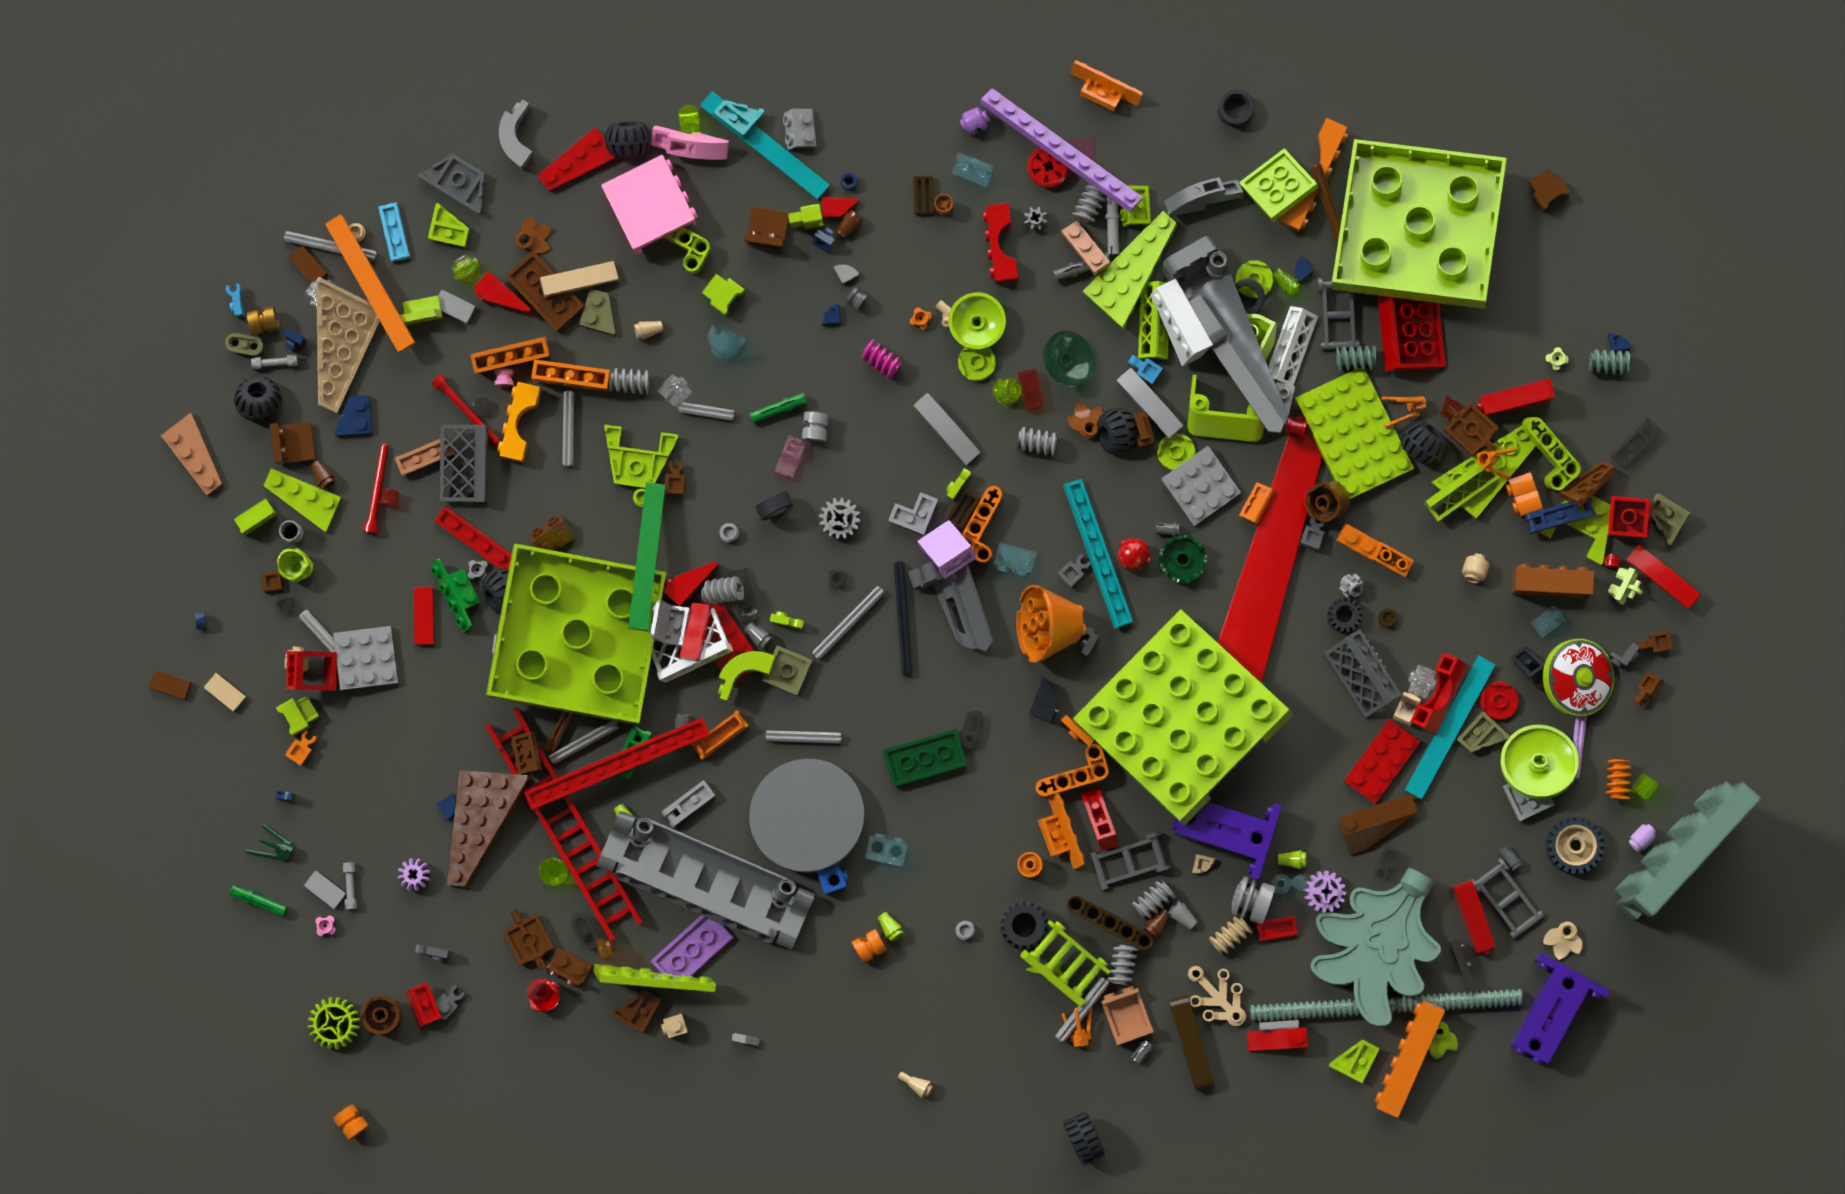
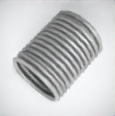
(284, 525)

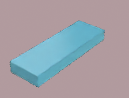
(394, 232)

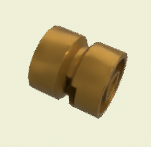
(263, 320)

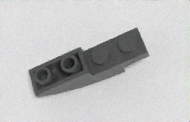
(1198, 195)

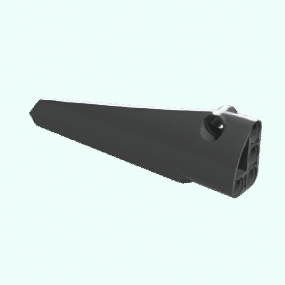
(1225, 321)

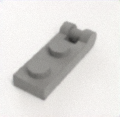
(688, 803)

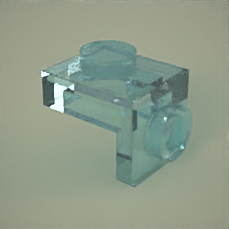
(1548, 621)

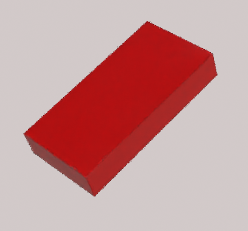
(1277, 928)

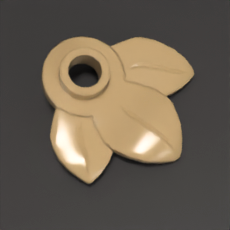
(1563, 943)

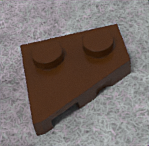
(638, 1010)

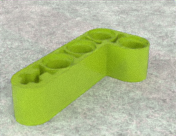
(691, 247)
(1549, 450)

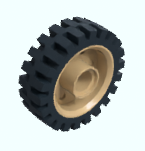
(1590, 843)

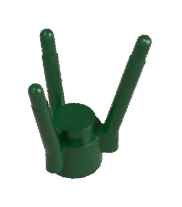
(283, 849)

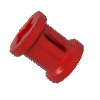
(1296, 427)

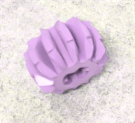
(420, 875)

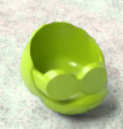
(294, 565)

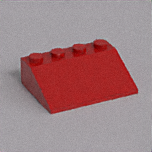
(1411, 334)

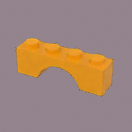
(525, 398)

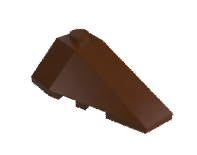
(1370, 825)

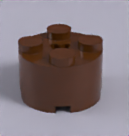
(1327, 501)
(370, 1015)

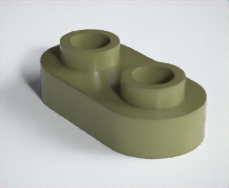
(245, 344)

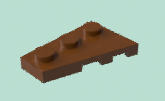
(1587, 484)

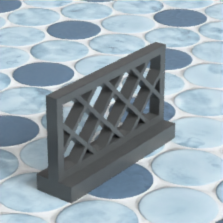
(480, 458)
(1371, 667)

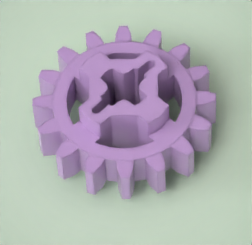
(1324, 899)

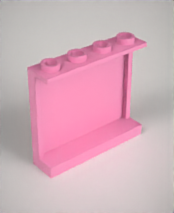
(649, 203)

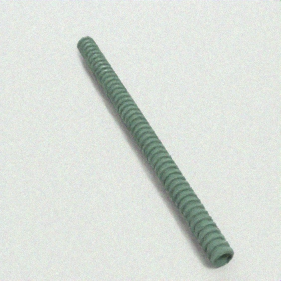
(1396, 1005)

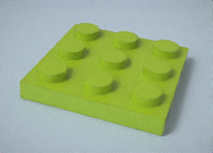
(1278, 185)

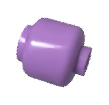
(974, 121)

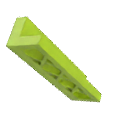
(1158, 337)
(1453, 487)

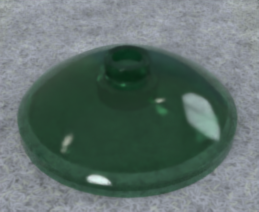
(1076, 355)

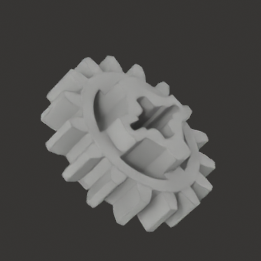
(846, 512)

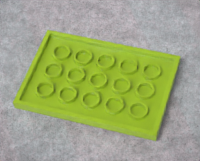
(1351, 433)

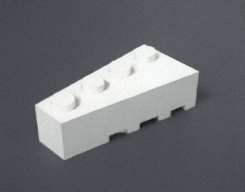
(1181, 322)

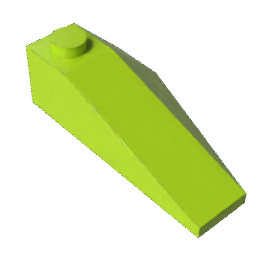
(1264, 331)

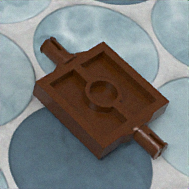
(1471, 428)
(528, 939)

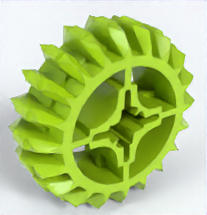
(338, 1030)

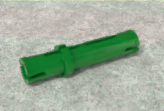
(779, 407)
(257, 900)

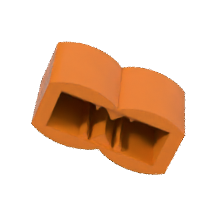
(1524, 495)

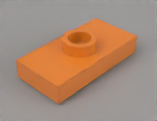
(1256, 503)
(1076, 732)

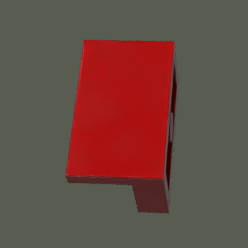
(423, 1004)

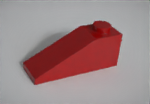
(496, 293)
(686, 584)
(1100, 819)
(1277, 1039)

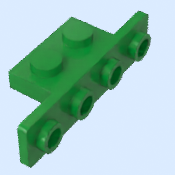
(457, 591)

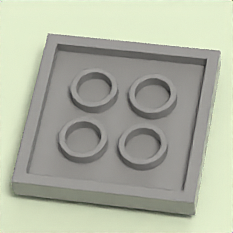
(1200, 485)
(365, 658)

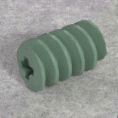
(1356, 358)
(1609, 361)

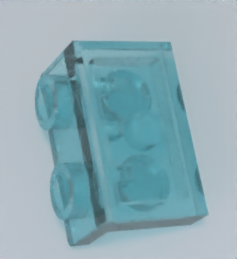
(972, 170)
(1014, 559)

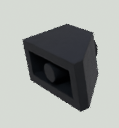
(1530, 666)
(1044, 703)

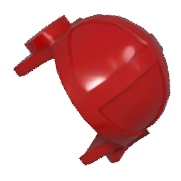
(1133, 554)
(543, 995)

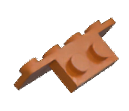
(1103, 88)
(1059, 833)

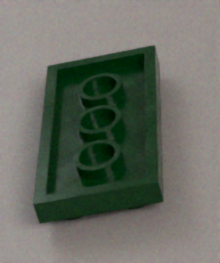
(924, 757)

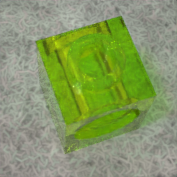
(689, 119)
(1644, 786)

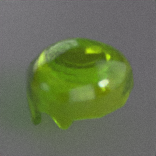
(553, 871)

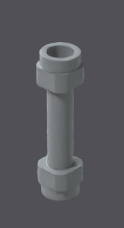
(258, 363)
(350, 902)

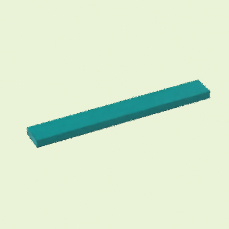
(775, 154)
(1098, 553)
(1450, 727)

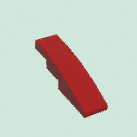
(1663, 577)

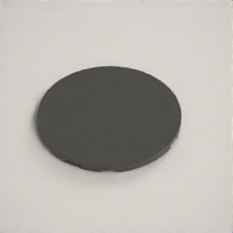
(807, 815)

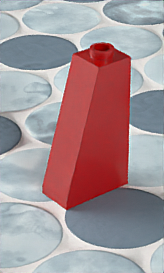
(1517, 398)
(1473, 917)

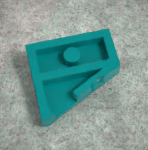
(737, 117)

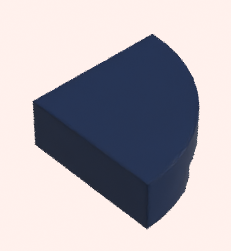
(1302, 269)
(832, 315)
(1617, 342)
(285, 795)
(447, 806)

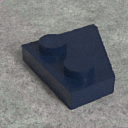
(355, 417)

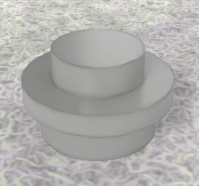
(729, 532)
(965, 930)

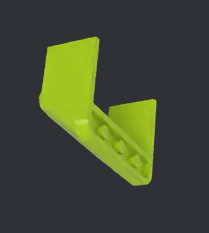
(1221, 424)

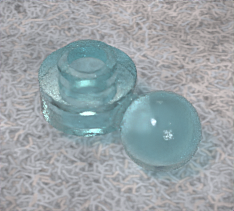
(1297, 882)

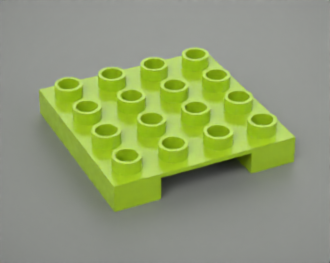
(1181, 716)

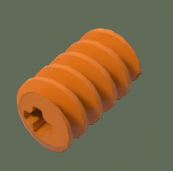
(1618, 779)

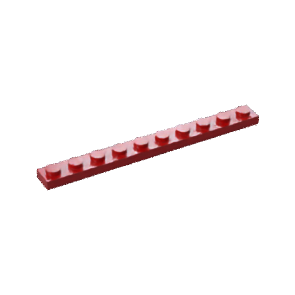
(617, 763)

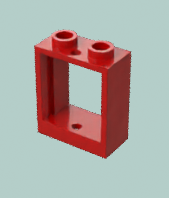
(294, 673)

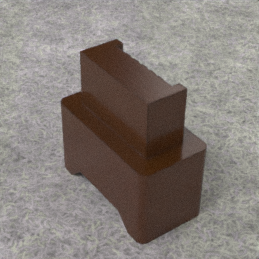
(1547, 189)
(1145, 437)

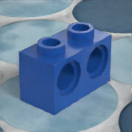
(825, 875)

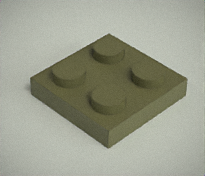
(788, 670)

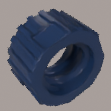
(848, 175)
(200, 619)

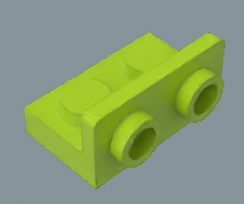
(1141, 213)

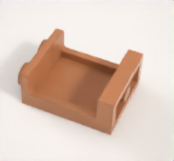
(1126, 1015)

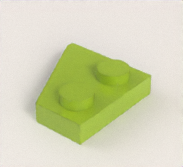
(447, 228)
(1356, 1060)

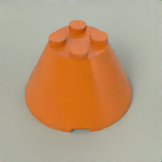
(1047, 623)

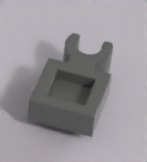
(1312, 535)
(1072, 572)
(438, 954)
(446, 1004)

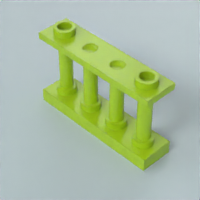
(1048, 969)

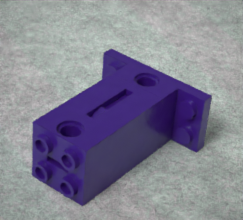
(1232, 832)
(1553, 1009)

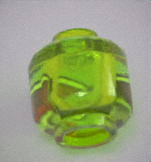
(465, 268)
(1007, 390)

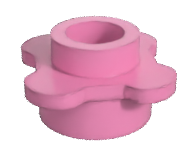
(320, 925)

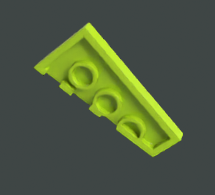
(308, 500)

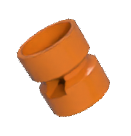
(1029, 865)
(869, 946)
(350, 1121)

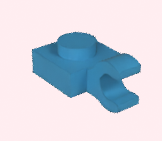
(236, 305)
(1147, 370)

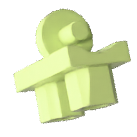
(1629, 586)

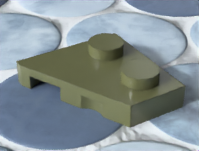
(598, 313)
(1668, 517)
(1482, 733)

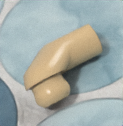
(945, 309)

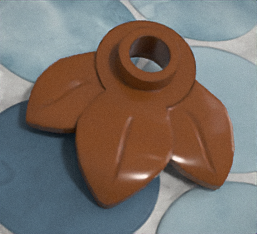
(536, 235)
(1085, 418)

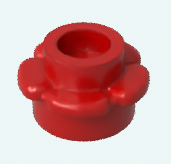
(1612, 562)

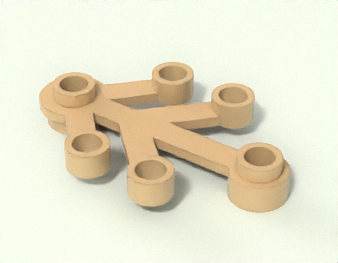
(1219, 998)

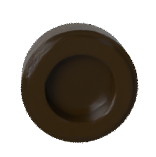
(1387, 618)

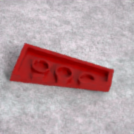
(577, 161)

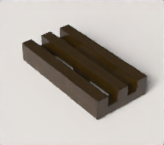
(923, 178)
(971, 496)

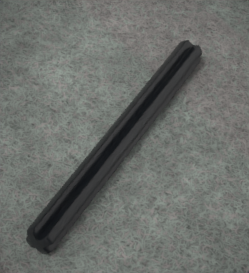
(902, 614)

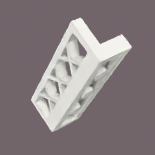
(1288, 344)

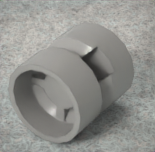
(815, 427)

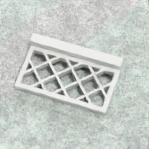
(708, 654)

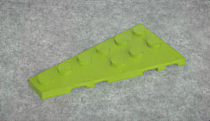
(645, 977)

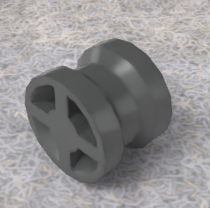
(856, 298)

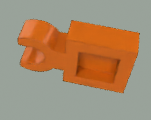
(299, 750)

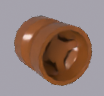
(945, 202)

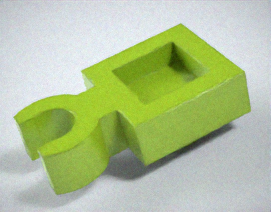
(954, 488)
(781, 619)

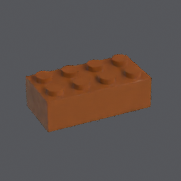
(1552, 582)

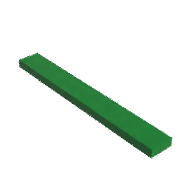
(646, 557)

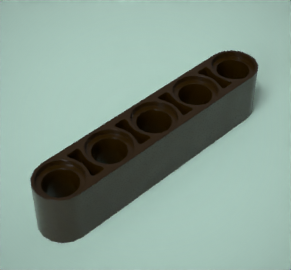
(1116, 930)
(1191, 1043)

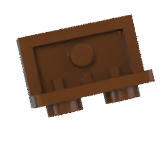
(552, 535)

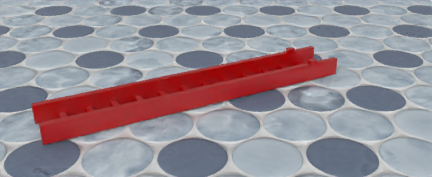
(556, 840)

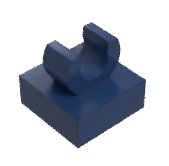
(824, 240)
(293, 340)

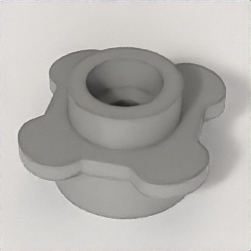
(473, 566)

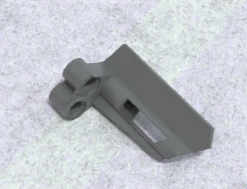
(957, 590)

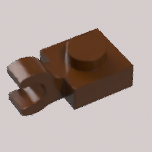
(1658, 642)
(1648, 687)

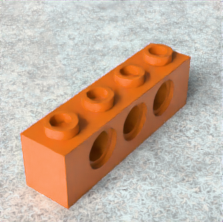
(510, 354)
(571, 375)

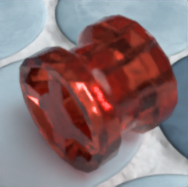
(389, 497)

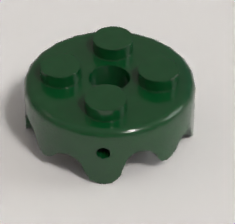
(1196, 559)

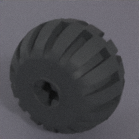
(628, 139)
(258, 399)
(1117, 431)
(1424, 443)
(494, 587)

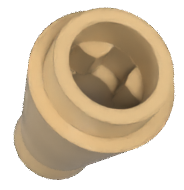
(647, 329)

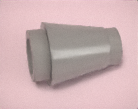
(1182, 914)

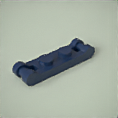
(1558, 516)

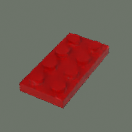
(733, 635)
(1382, 761)

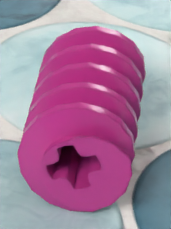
(881, 360)

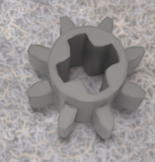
(1037, 213)
(1351, 585)

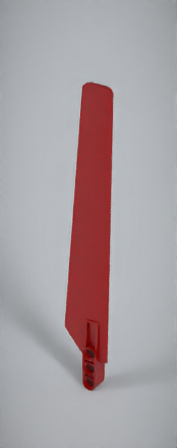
(1271, 557)

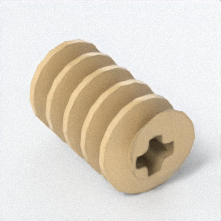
(1230, 935)

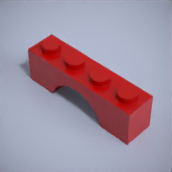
(998, 219)
(1450, 674)

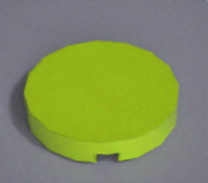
(1257, 271)
(976, 364)
(1175, 450)

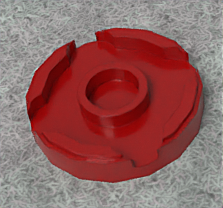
(1499, 701)

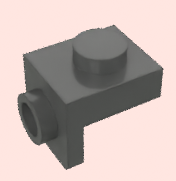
(1630, 655)

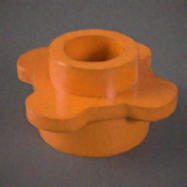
(920, 313)

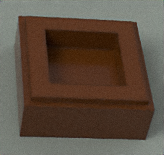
(272, 581)

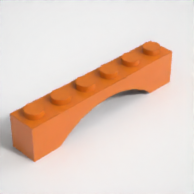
(1329, 140)

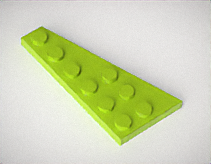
(1125, 279)
(1505, 463)

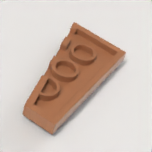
(192, 452)

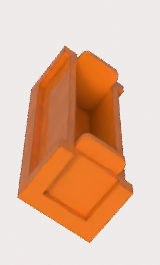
(720, 735)

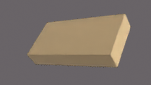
(225, 692)

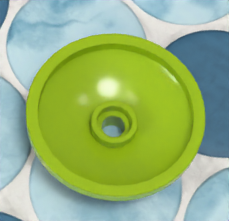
(977, 307)

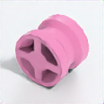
(504, 377)

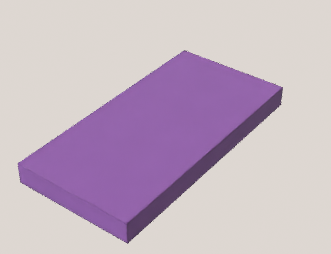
(692, 948)

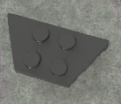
(457, 180)

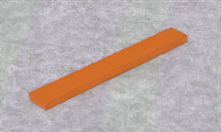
(370, 283)

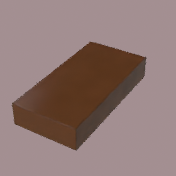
(307, 264)
(170, 684)

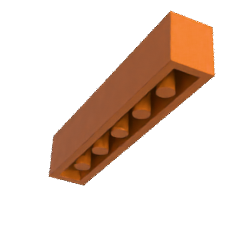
(1410, 1058)

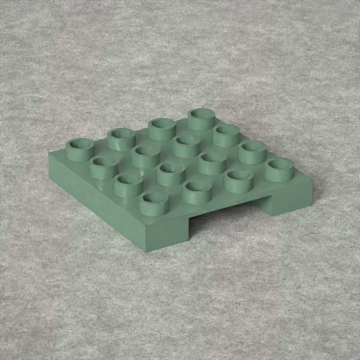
(1692, 842)

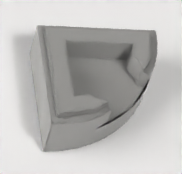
(846, 273)
(745, 1039)

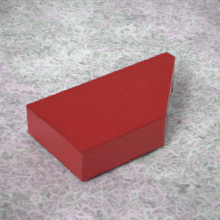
(836, 206)

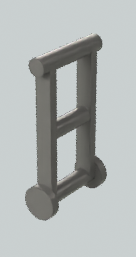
(1326, 345)
(1161, 866)
(1503, 868)

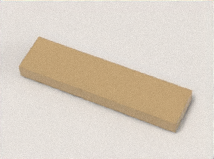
(579, 279)

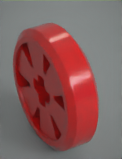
(1040, 175)

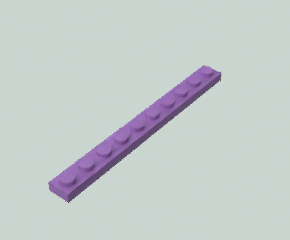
(1061, 150)

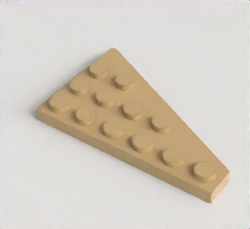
(343, 335)

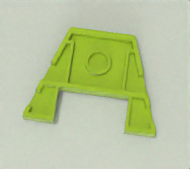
(637, 466)
(1592, 527)

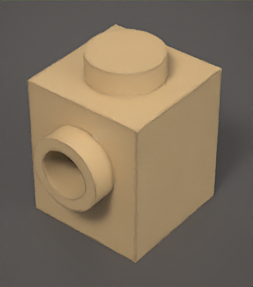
(674, 1026)

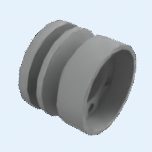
(1252, 900)

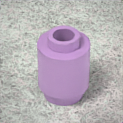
(1642, 837)

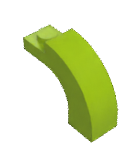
(740, 664)

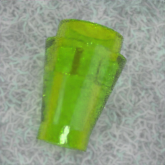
(1287, 282)

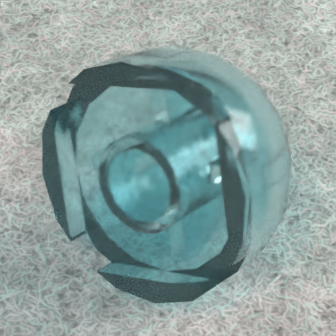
(724, 341)

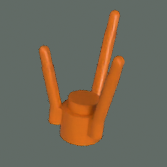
(1414, 404)
(1489, 459)
(1080, 1037)

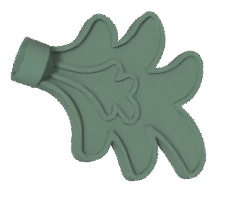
(1380, 945)

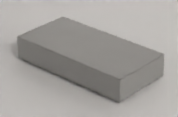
(456, 307)
(325, 889)
(1278, 1025)

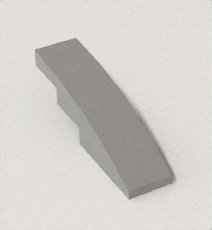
(1149, 402)
(946, 428)

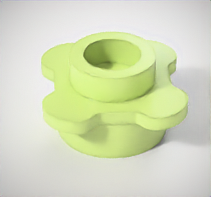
(1562, 358)

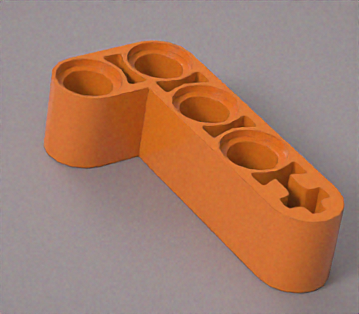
(982, 522)
(1071, 775)

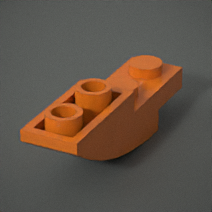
(1374, 550)

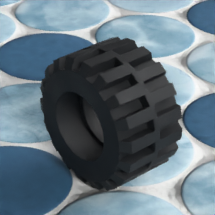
(1038, 915)
(1084, 1138)

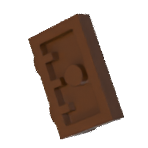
(526, 753)
(569, 967)

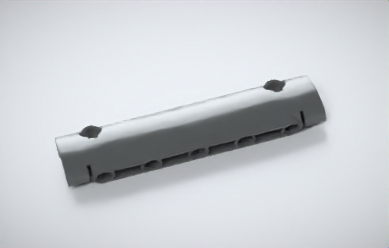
(705, 880)

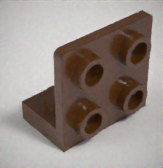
(767, 228)
(292, 443)

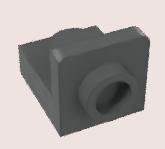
(1088, 644)

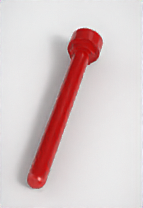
(442, 384)
(371, 524)

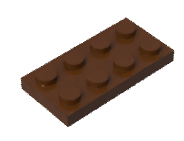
(554, 309)

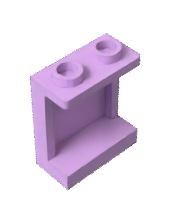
(947, 549)

